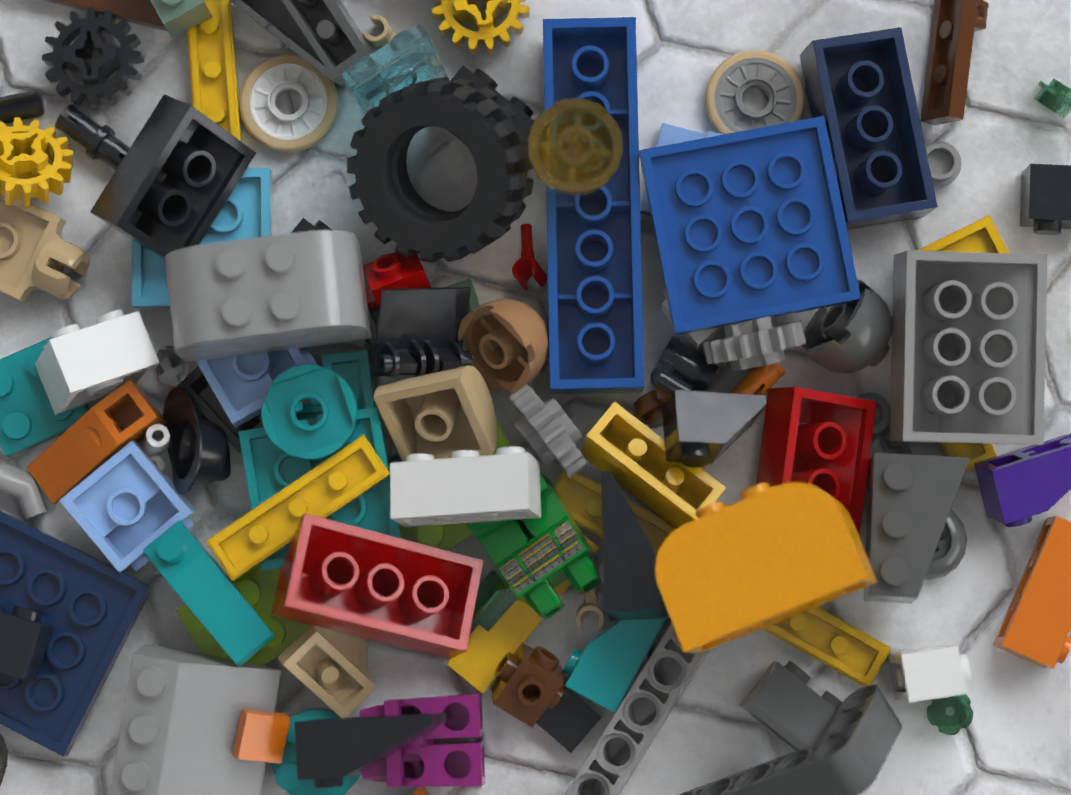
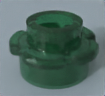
(950, 724)

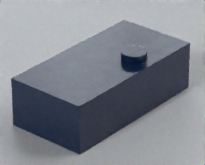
(871, 126)

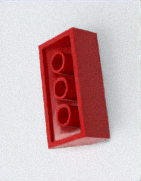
(818, 442)
(378, 587)

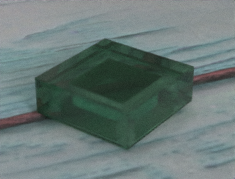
(492, 600)

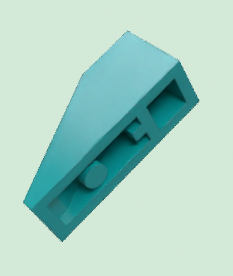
(209, 593)
(611, 661)

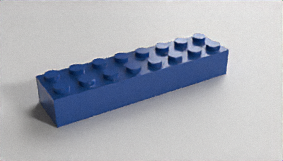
(597, 235)

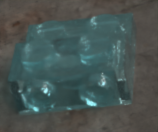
(398, 64)

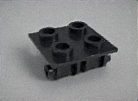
(420, 331)

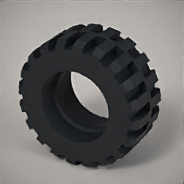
(385, 183)

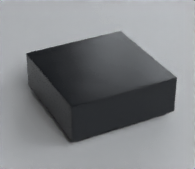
(569, 720)

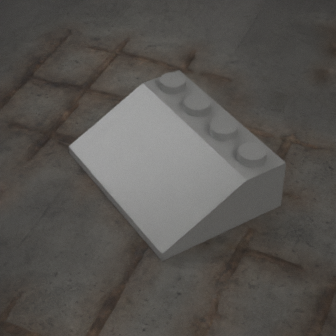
(968, 347)
(185, 722)

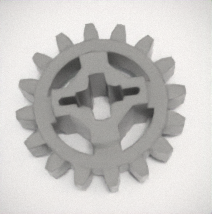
(754, 343)
(548, 430)

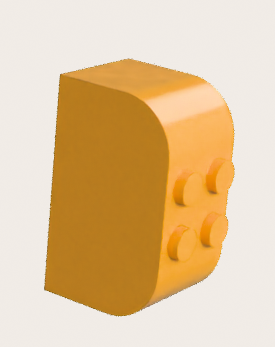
(758, 563)

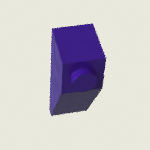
(1025, 481)

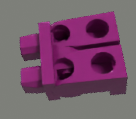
(431, 762)

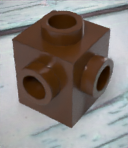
(528, 683)

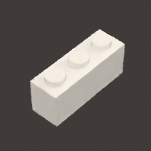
(465, 488)

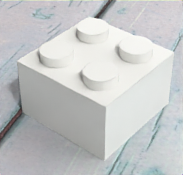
(96, 360)

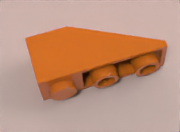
(94, 440)

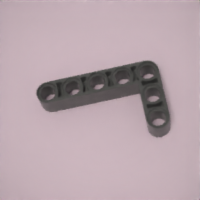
(840, 764)

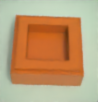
(261, 736)

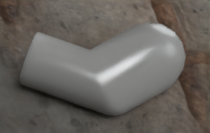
(24, 487)

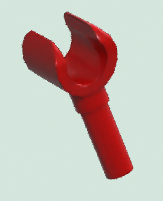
(527, 265)

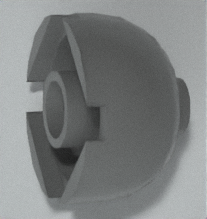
(850, 333)

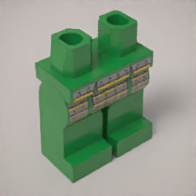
(545, 560)

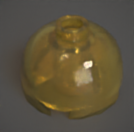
(575, 147)

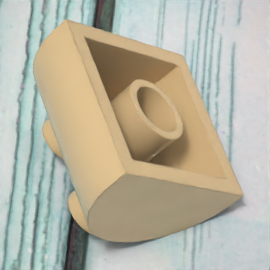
(439, 413)

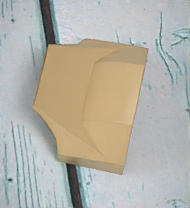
(331, 667)

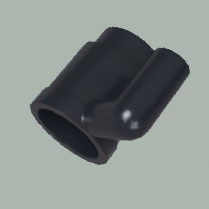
(682, 369)

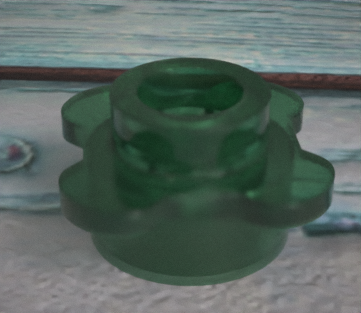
(1055, 97)

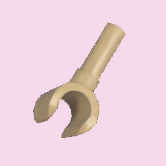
(385, 37)
(590, 603)

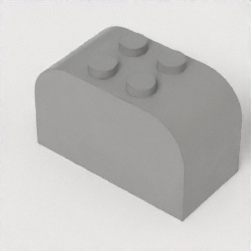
(267, 294)

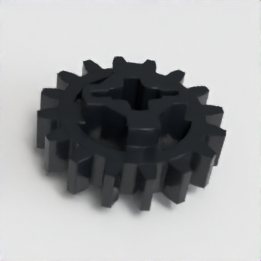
(74, 56)

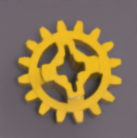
(467, 11)
(25, 162)

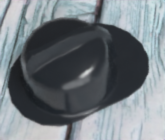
(196, 445)

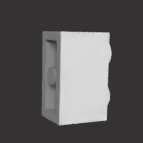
(929, 673)

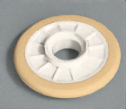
(280, 130)

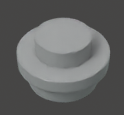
(943, 162)

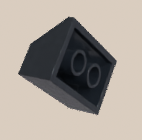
(173, 179)

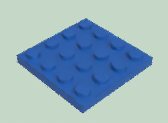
(749, 225)

